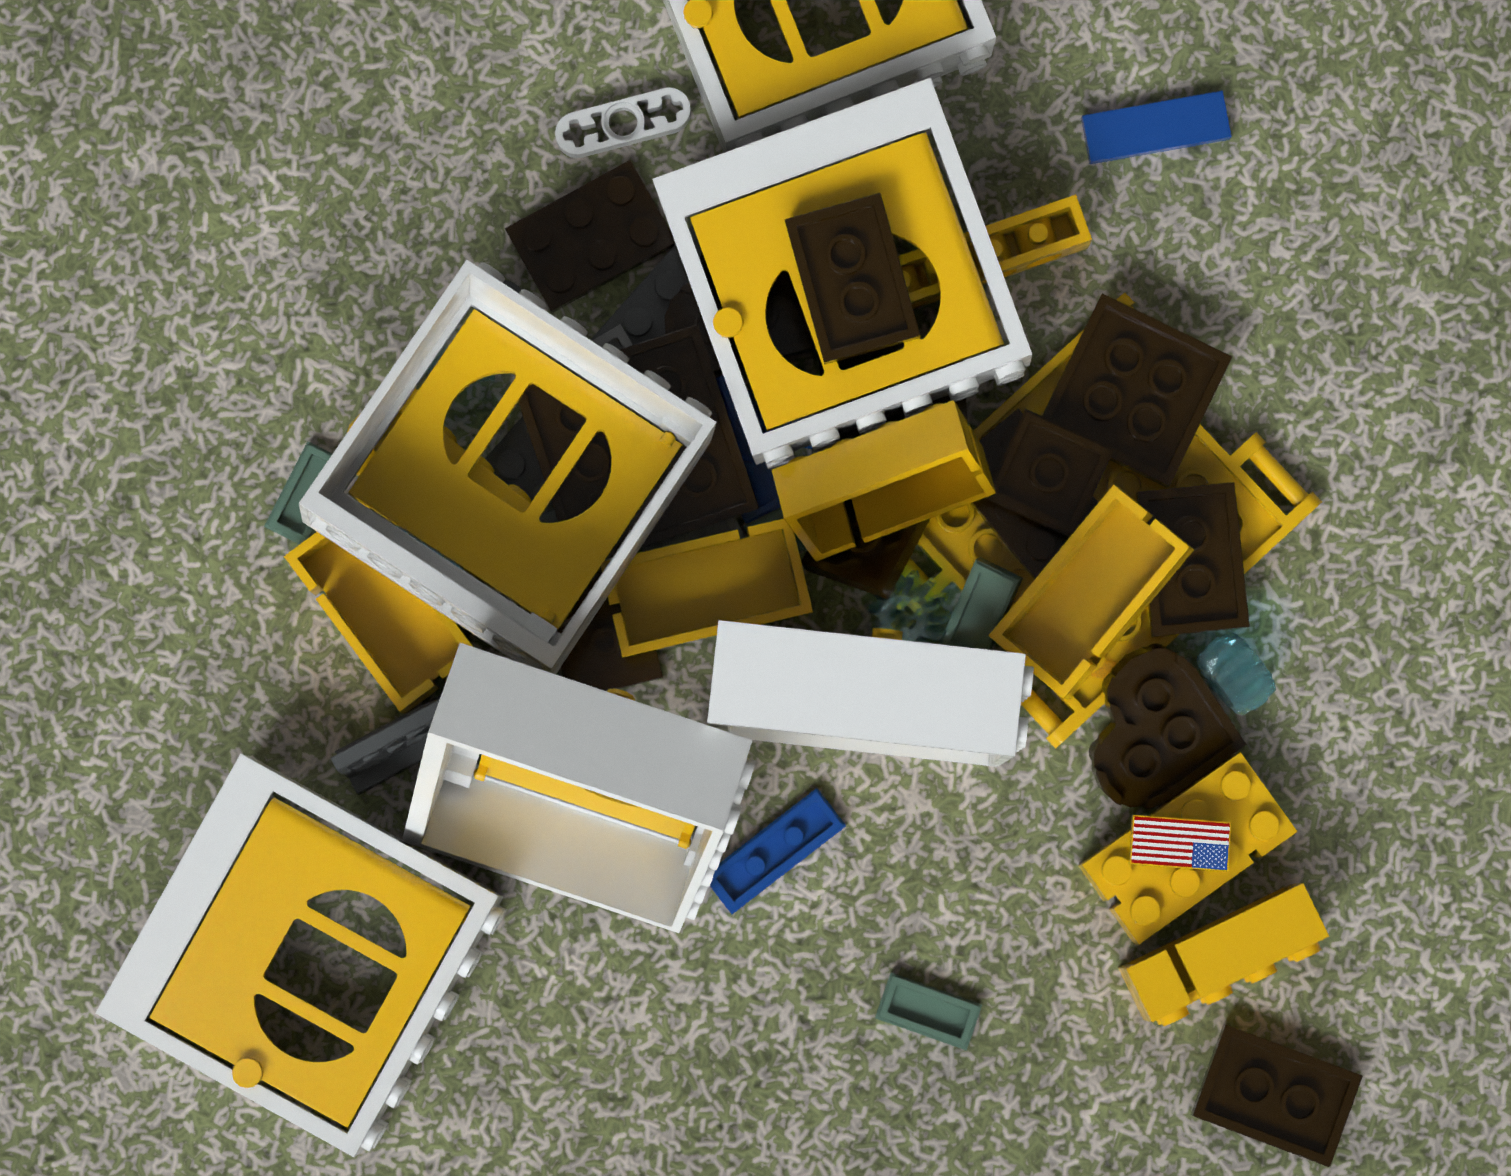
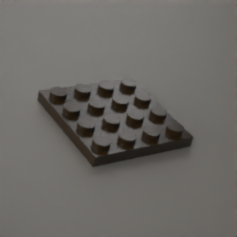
(715, 487)

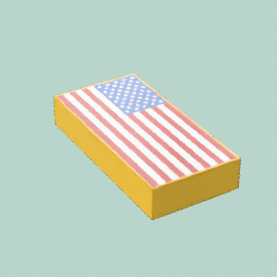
(1179, 843)

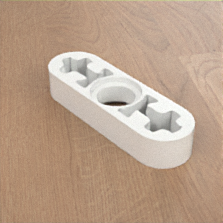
(631, 104)

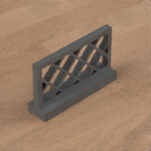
(386, 749)

